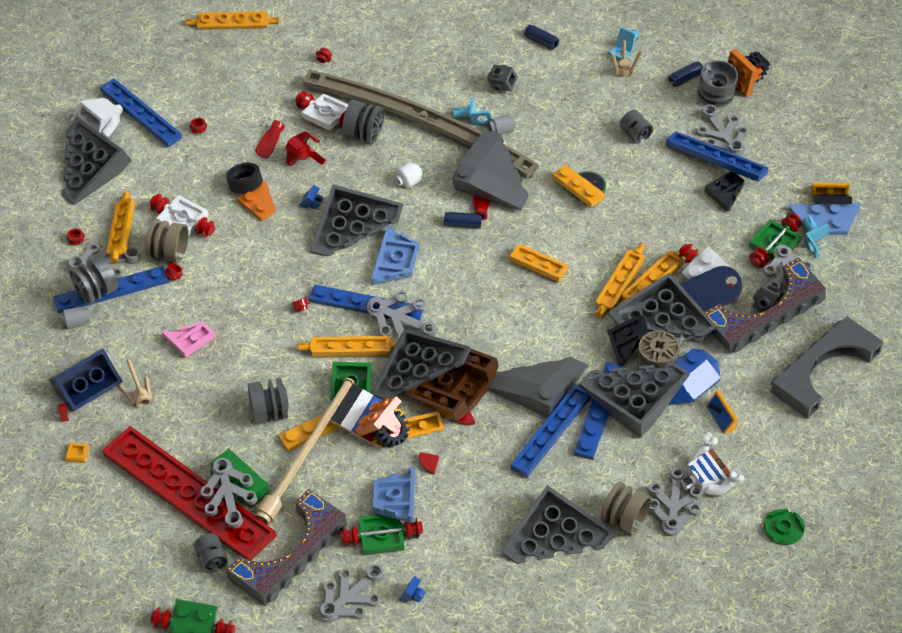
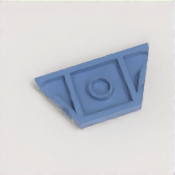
(837, 216)
(395, 258)
(395, 496)

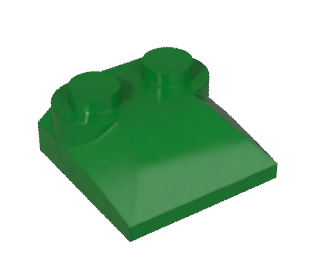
(359, 372)

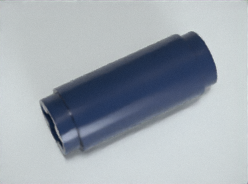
(541, 37)
(686, 73)
(463, 220)

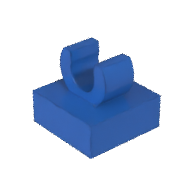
(310, 197)
(413, 591)

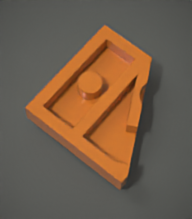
(258, 202)

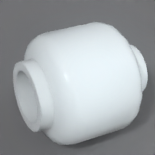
(408, 175)

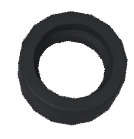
(245, 185)

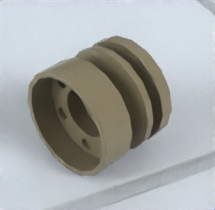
(166, 240)
(658, 349)
(625, 507)

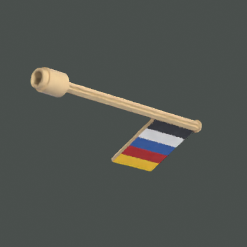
(344, 411)

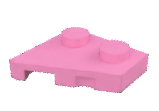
(189, 338)

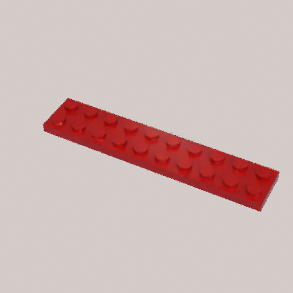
(182, 490)

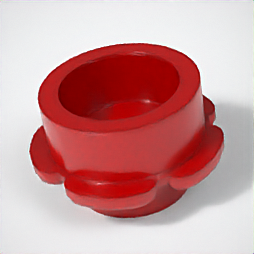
(323, 55)
(198, 125)
(75, 232)
(173, 272)
(300, 305)

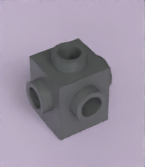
(502, 77)
(767, 297)

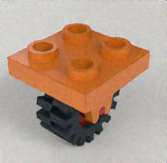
(749, 69)
(385, 423)

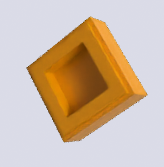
(77, 452)

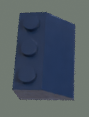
(86, 380)

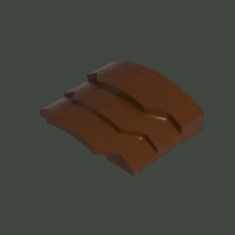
(459, 388)

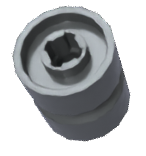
(636, 126)
(210, 552)

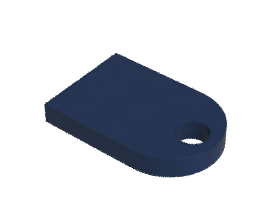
(711, 287)

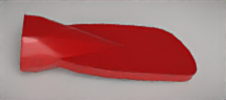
(270, 139)
(481, 206)

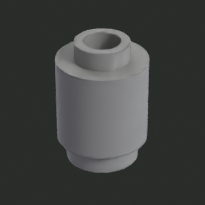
(502, 125)
(74, 317)

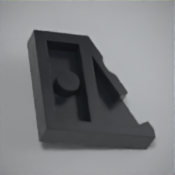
(725, 189)
(626, 337)

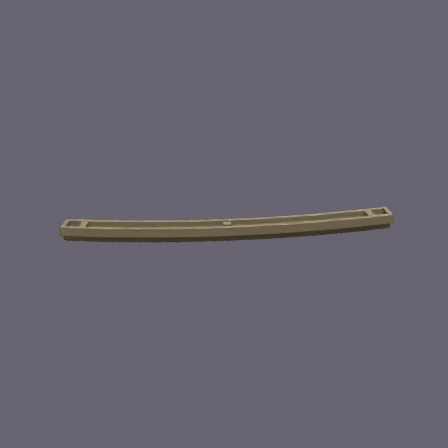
(405, 107)

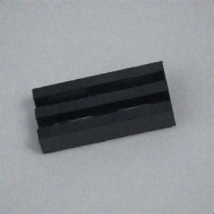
(832, 199)

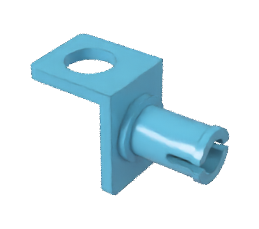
(629, 37)
(470, 112)
(814, 233)

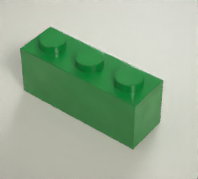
(259, 485)

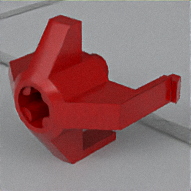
(299, 149)

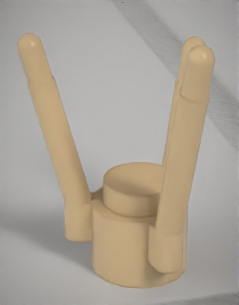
(624, 67)
(140, 395)

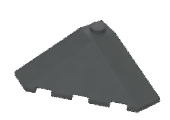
(91, 161)
(490, 173)
(350, 217)
(666, 309)
(417, 360)
(539, 385)
(637, 395)
(555, 526)

